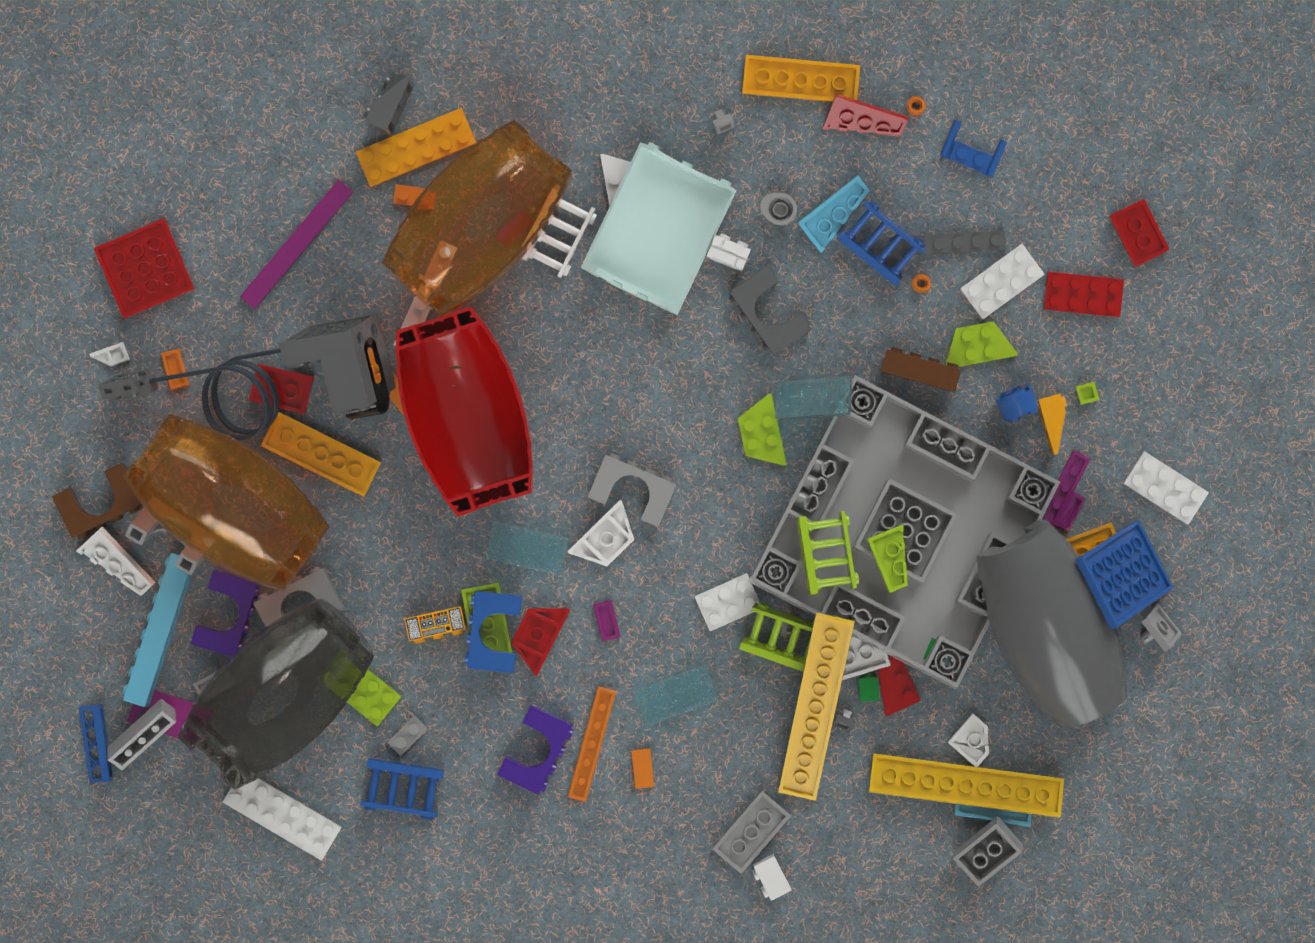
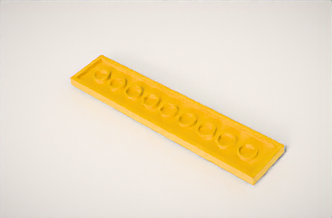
(816, 706)
(966, 785)

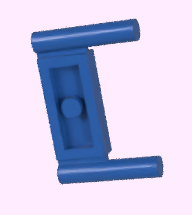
(970, 156)

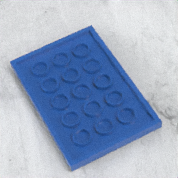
(1124, 574)

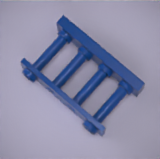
(878, 261)
(414, 773)

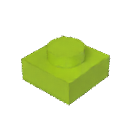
(1087, 393)

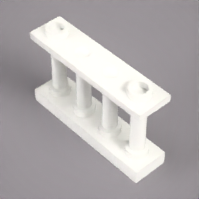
(563, 268)

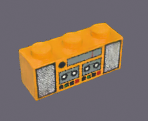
(435, 624)

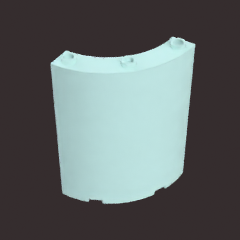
(658, 228)

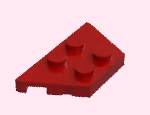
(538, 634)

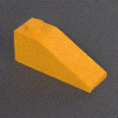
(1052, 416)

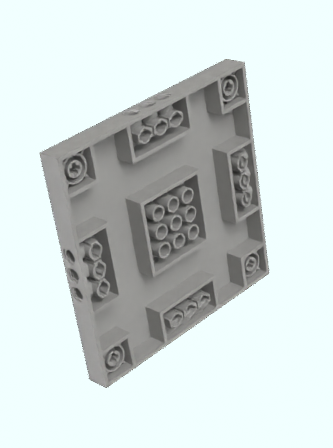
(949, 493)

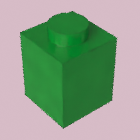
(868, 687)

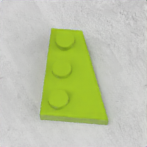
(889, 555)

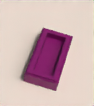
(1069, 511)
(606, 620)

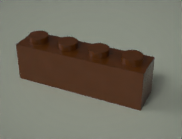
(920, 370)

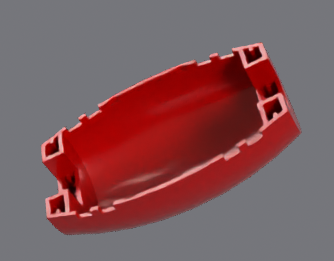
(467, 434)

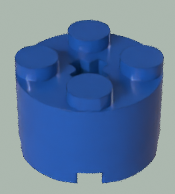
(1017, 403)

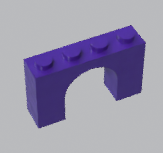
(244, 594)
(534, 777)

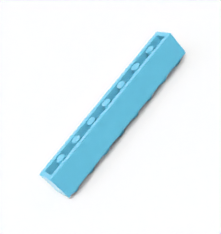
(158, 634)

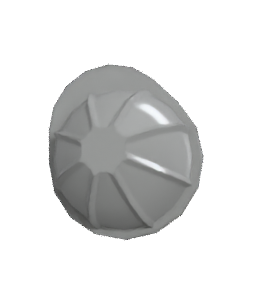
(778, 208)

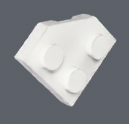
(971, 740)

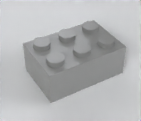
(988, 851)

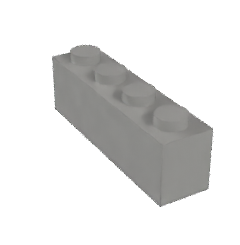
(141, 734)

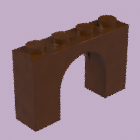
(80, 522)

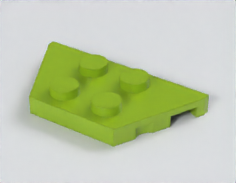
(978, 345)
(761, 432)

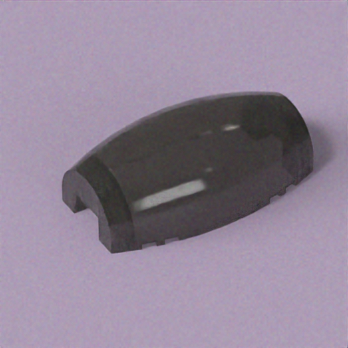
(277, 692)

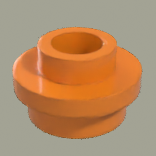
(920, 101)
(925, 278)

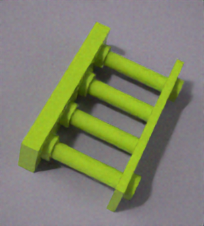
(812, 565)
(769, 649)

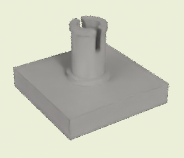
(1160, 628)

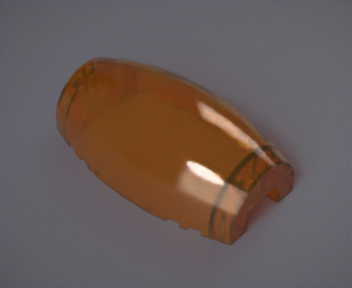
(485, 210)
(226, 503)

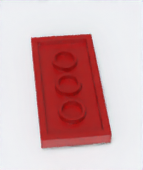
(1083, 294)

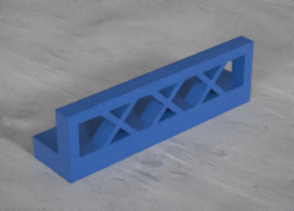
(101, 740)

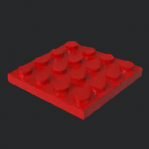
(144, 268)

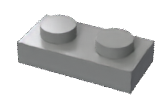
(407, 735)

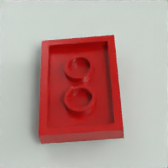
(1139, 233)
(292, 388)

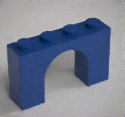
(479, 655)

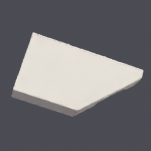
(112, 355)

